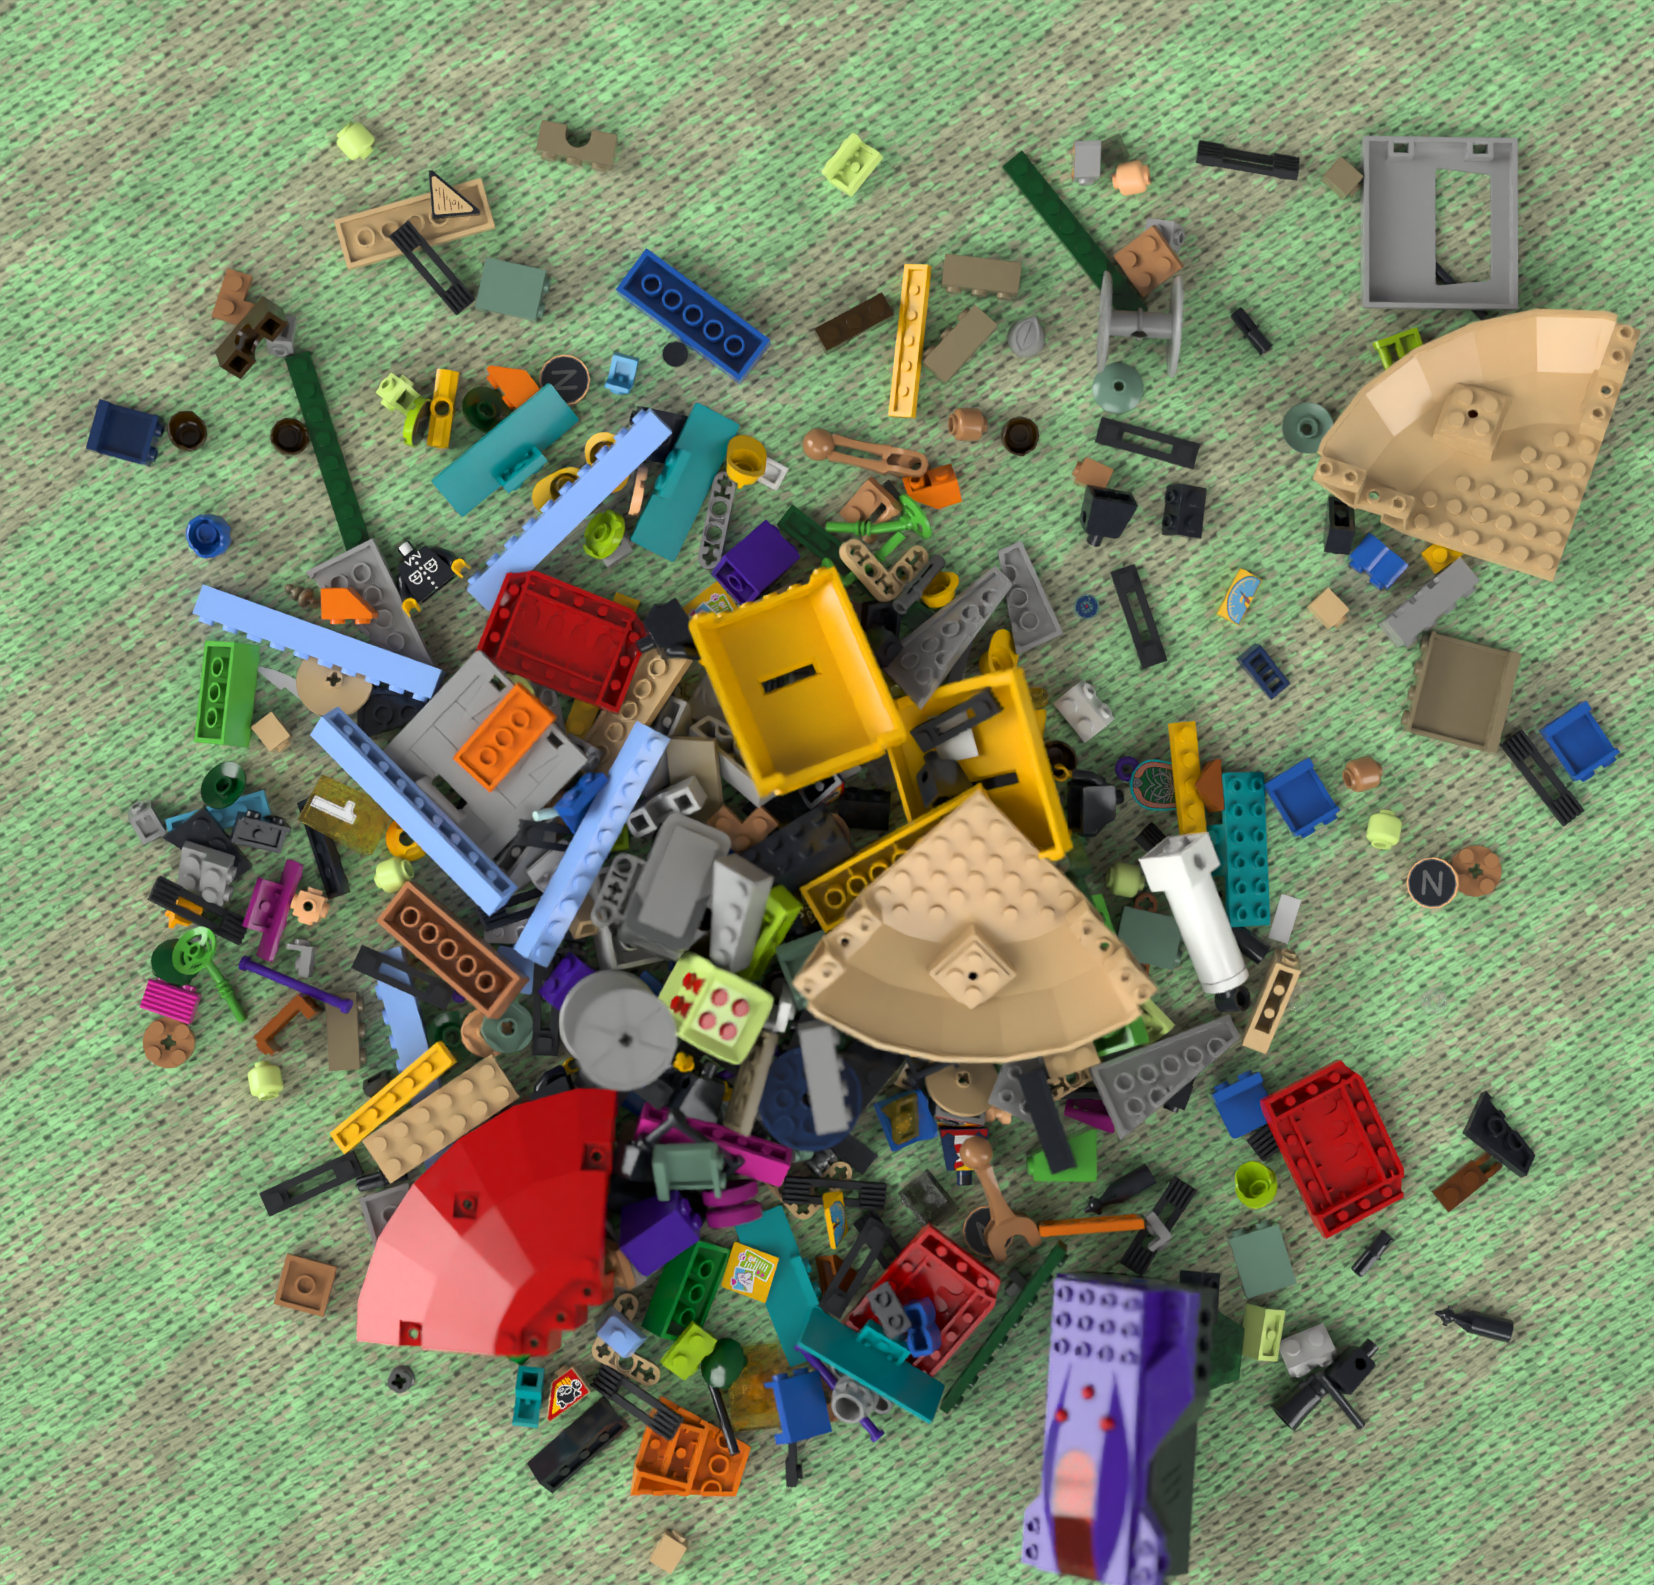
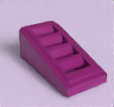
(1094, 1116)

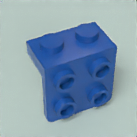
(579, 798)
(1240, 1103)
(927, 1124)

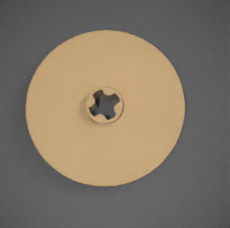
(322, 697)
(966, 1098)

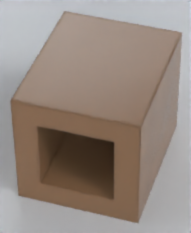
(1091, 473)

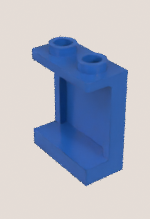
(1579, 742)
(1301, 798)
(800, 1405)

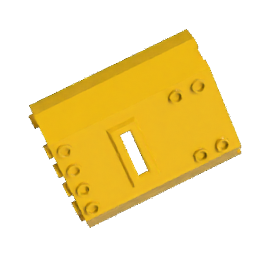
(812, 724)
(1004, 746)

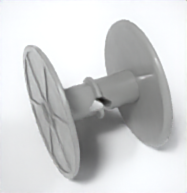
(1132, 323)
(617, 1029)

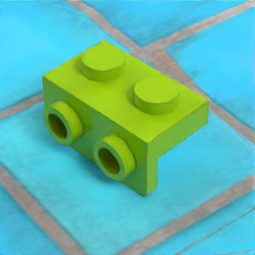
(689, 1351)

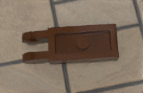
(1464, 1182)

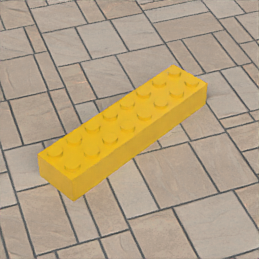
(838, 887)

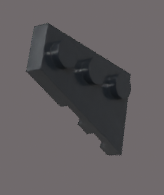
(387, 711)

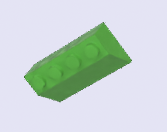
(227, 693)

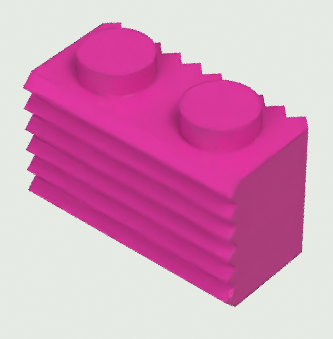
(171, 1000)

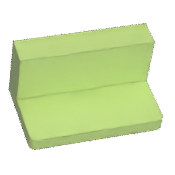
(1262, 1332)

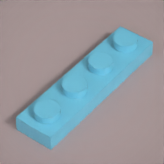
(226, 817)

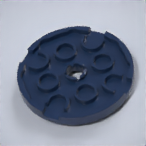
(786, 1114)

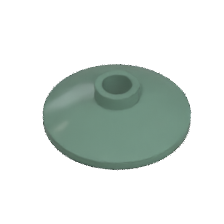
(1113, 400)
(1306, 414)

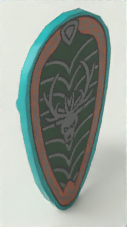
(1153, 785)

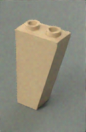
(1271, 999)

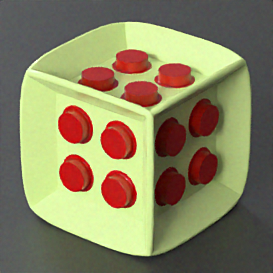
(715, 1007)

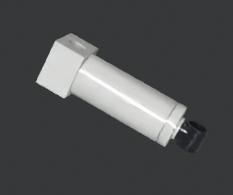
(1183, 871)

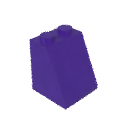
(755, 563)
(564, 978)
(657, 1231)

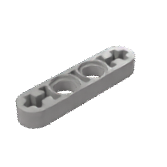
(715, 520)

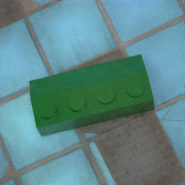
(686, 1289)

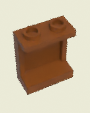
(266, 1035)

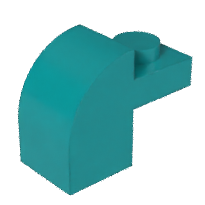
(529, 1396)

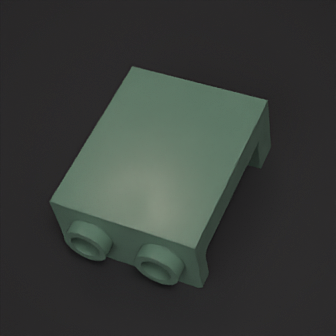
(513, 290)
(1150, 937)
(791, 960)
(688, 1168)
(1261, 1258)

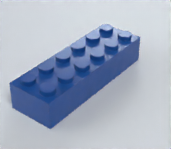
(693, 316)

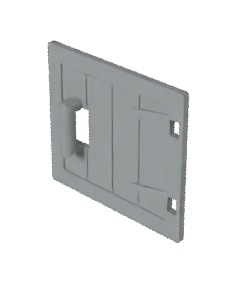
(446, 724)

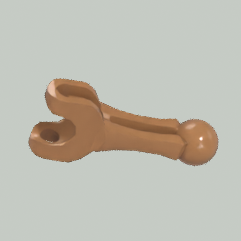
(898, 462)
(977, 1154)

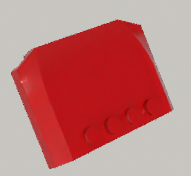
(563, 639)
(1335, 1147)
(952, 1279)

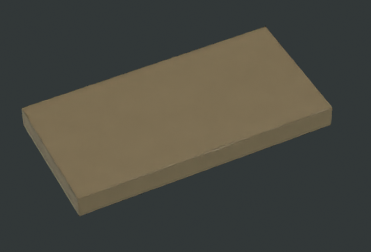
(700, 758)
(750, 1084)

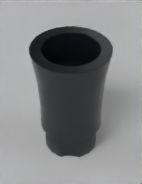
(1299, 1402)

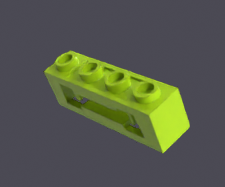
(778, 905)

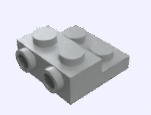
(207, 872)

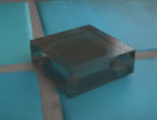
(1113, 151)

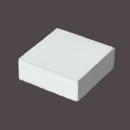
(773, 475)

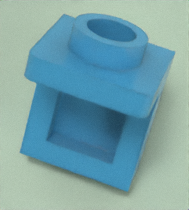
(622, 373)

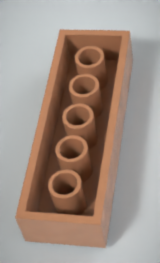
(453, 950)

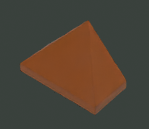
(1210, 786)
(827, 1268)

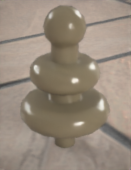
(299, 594)

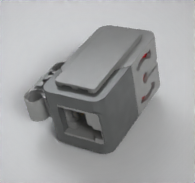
(666, 889)

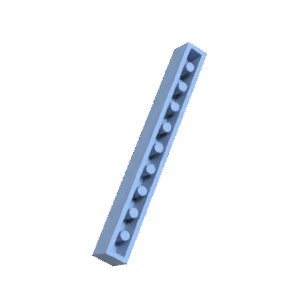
(572, 506)
(318, 642)
(413, 811)
(591, 844)
(407, 1027)

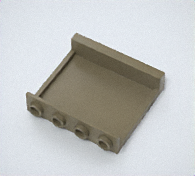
(1460, 692)

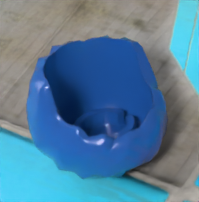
(208, 535)

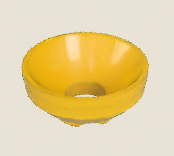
(411, 853)

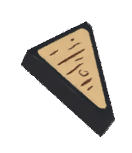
(447, 201)

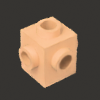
(319, 902)

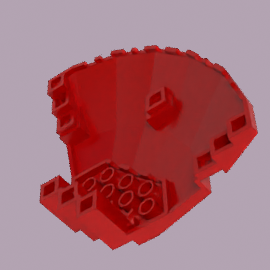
(524, 1252)

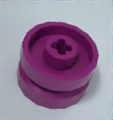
(734, 1205)

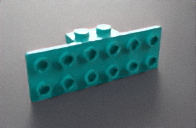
(506, 452)
(684, 482)
(1243, 849)
(791, 1290)
(873, 1362)

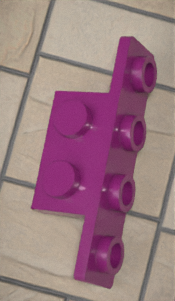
(270, 908)

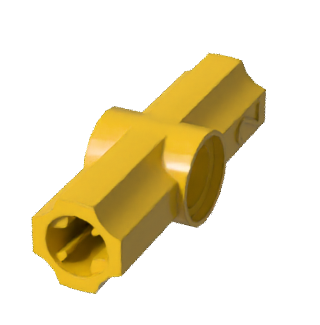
(444, 392)

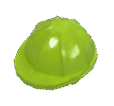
(1255, 1184)

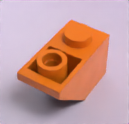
(514, 383)
(935, 488)
(344, 604)

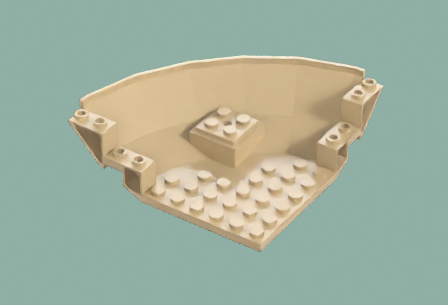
(1495, 481)
(983, 905)

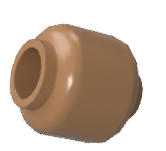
(967, 424)
(1362, 774)

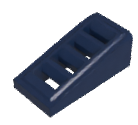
(1248, 655)

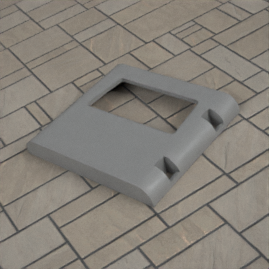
(1401, 222)

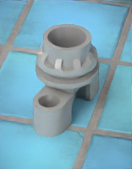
(854, 1400)

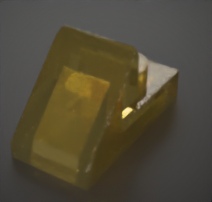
(903, 1118)

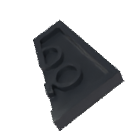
(206, 831)
(1494, 1135)

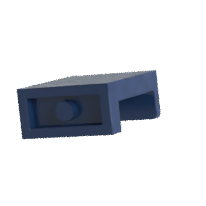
(125, 433)

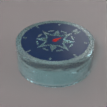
(1086, 607)

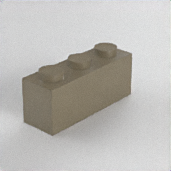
(981, 276)
(959, 343)
(346, 1034)

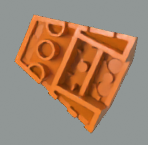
(690, 1463)

